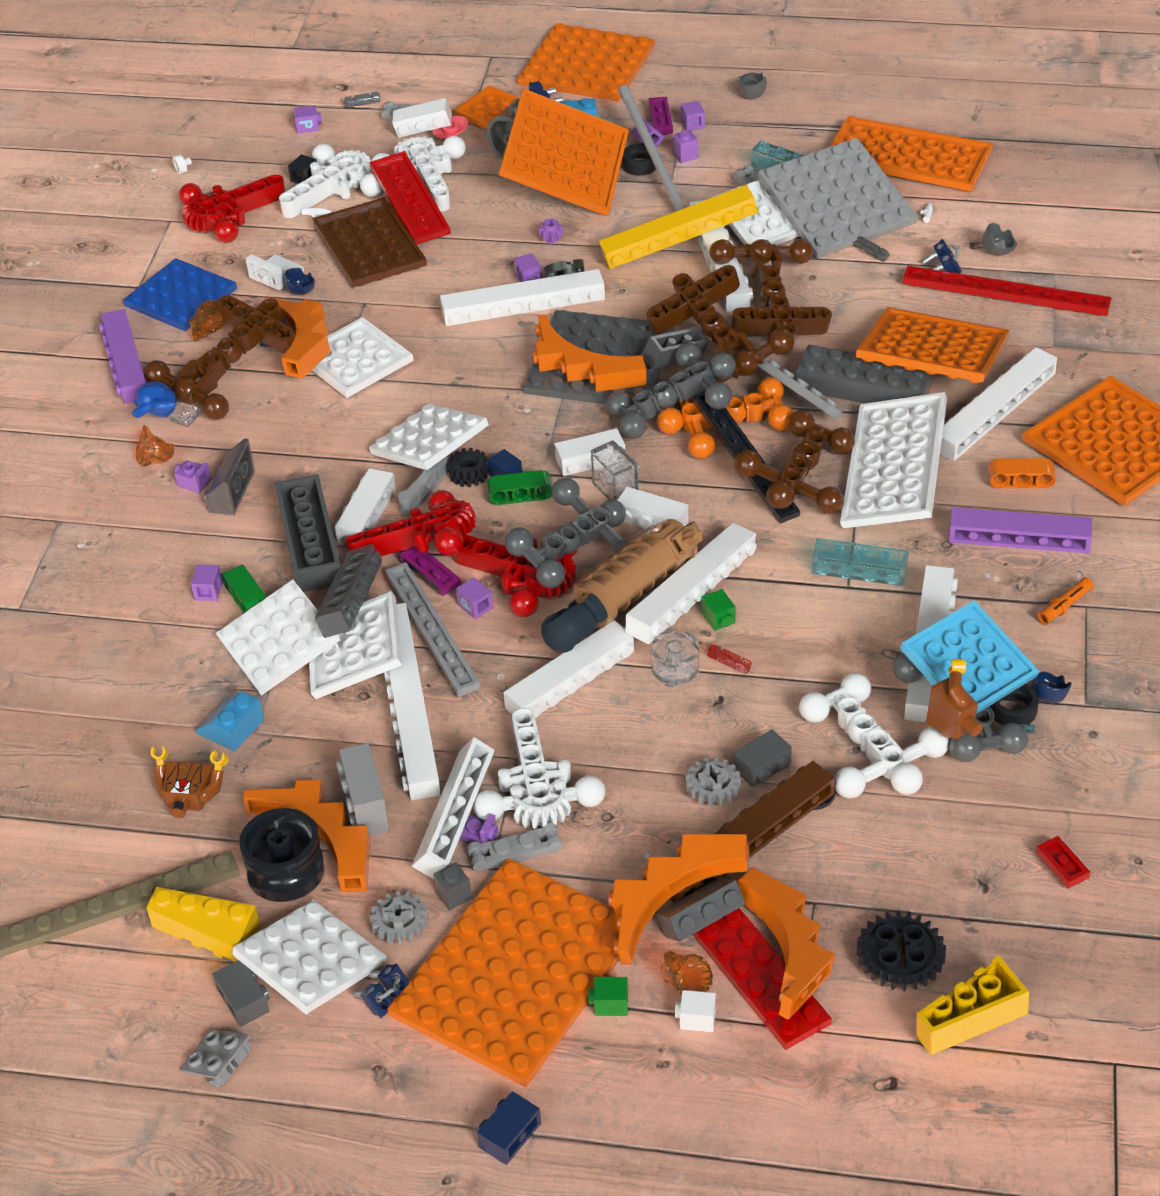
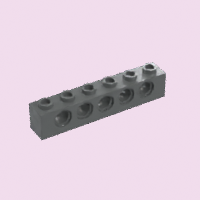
(348, 591)

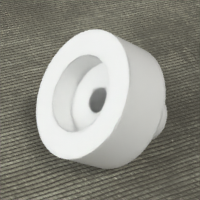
(181, 164)

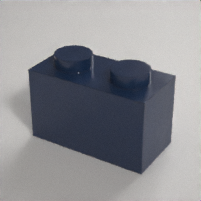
(508, 1127)

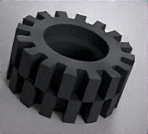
(468, 476)

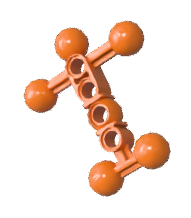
(751, 408)

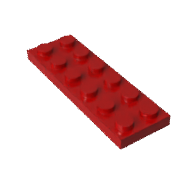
(410, 197)
(758, 976)

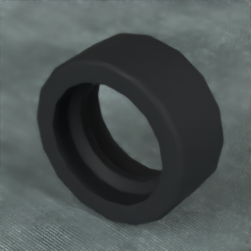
(637, 167)
(1025, 716)

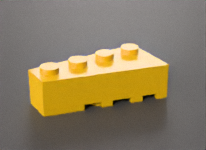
(203, 920)
(973, 1008)

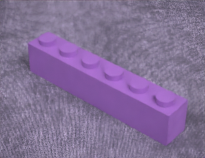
(122, 350)
(1020, 530)

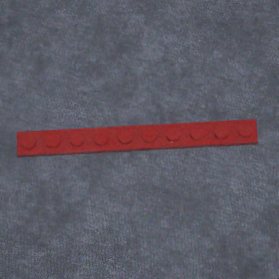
(1007, 290)

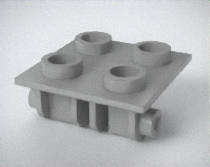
(218, 1056)

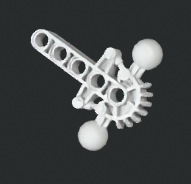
(431, 162)
(330, 176)
(536, 785)

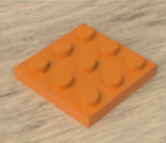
(485, 106)

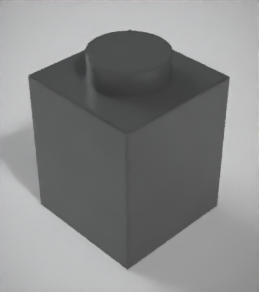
(452, 886)

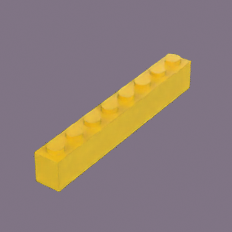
(678, 226)

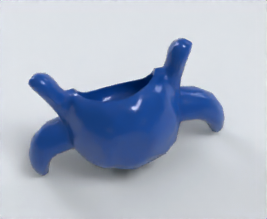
(154, 399)

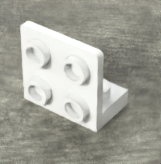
(270, 271)

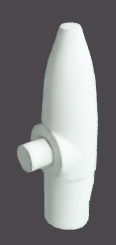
(314, 212)
(927, 212)

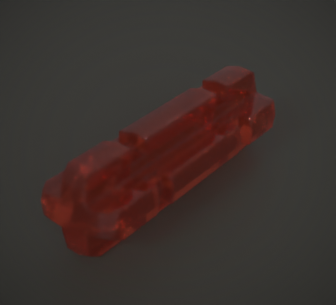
(729, 658)

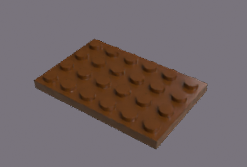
(369, 242)

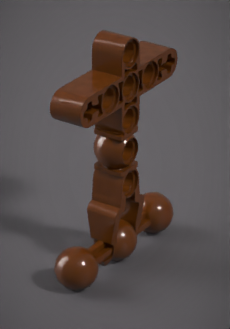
(695, 301)
(777, 311)
(250, 328)

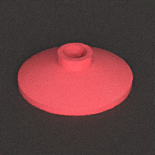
(458, 125)

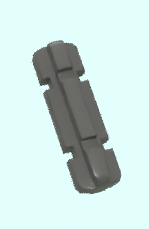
(362, 99)
(872, 249)

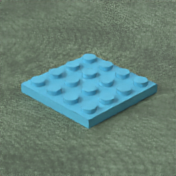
(992, 659)

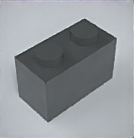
(762, 758)
(241, 992)

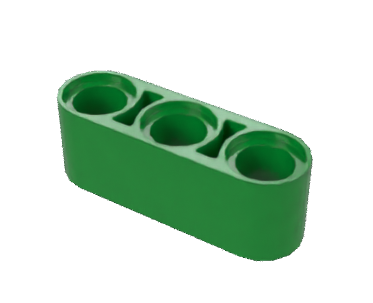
(519, 487)
(242, 587)

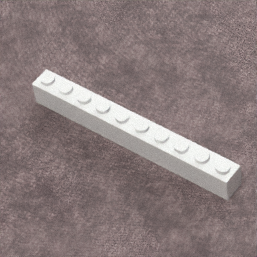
(412, 720)

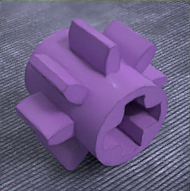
(551, 230)

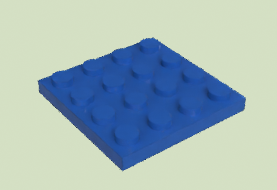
(177, 292)

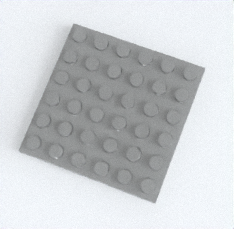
(837, 197)

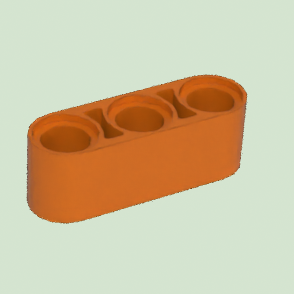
(1021, 473)

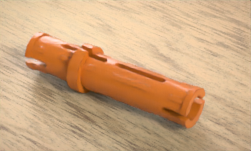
(1049, 612)

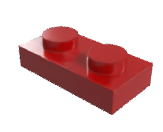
(1063, 862)

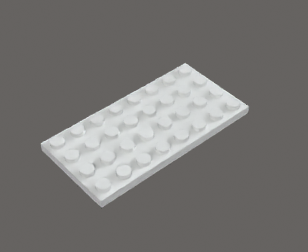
(894, 461)

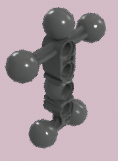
(692, 380)
(567, 538)
(1009, 738)

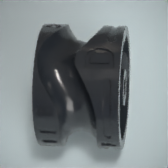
(282, 854)

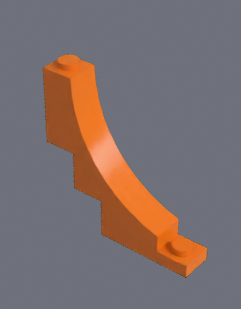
(782, 911)

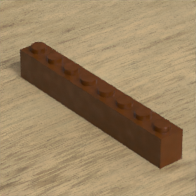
(775, 813)

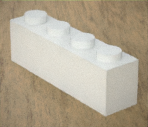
(365, 504)

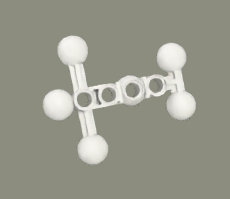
(880, 748)

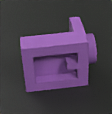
(479, 830)

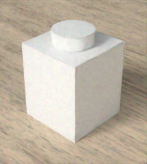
(696, 1011)

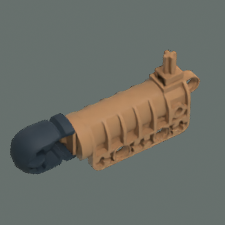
(621, 581)

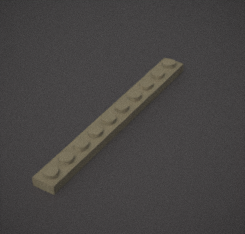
(114, 903)

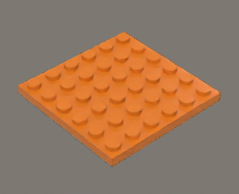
(587, 61)
(564, 152)
(933, 344)
(1105, 439)

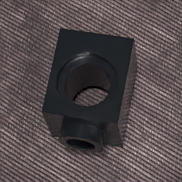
(300, 169)

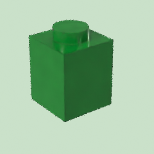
(718, 609)
(609, 996)

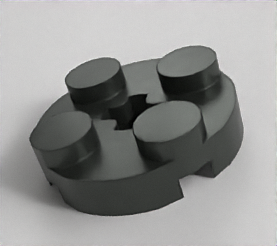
(564, 268)

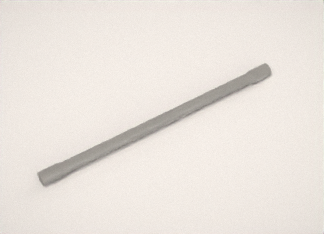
(627, 98)

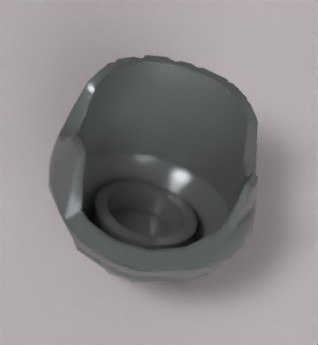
(752, 85)
(998, 241)

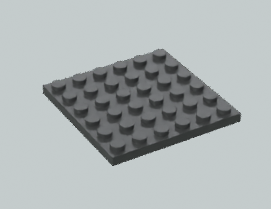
(599, 335)

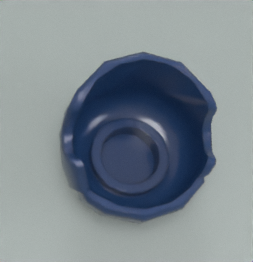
(297, 282)
(1050, 688)

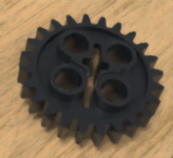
(876, 950)

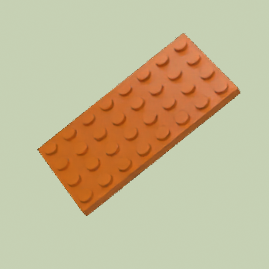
(919, 153)

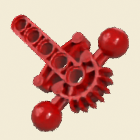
(224, 207)
(444, 524)
(514, 573)

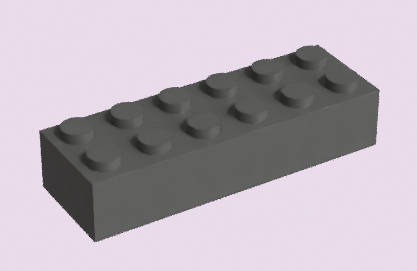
(852, 379)
(308, 532)

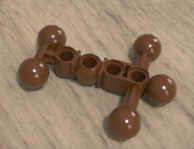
(803, 458)

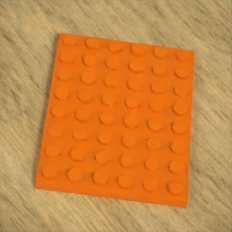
(512, 972)

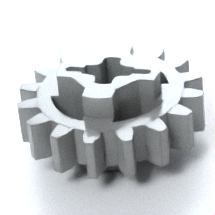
(713, 781)
(399, 917)

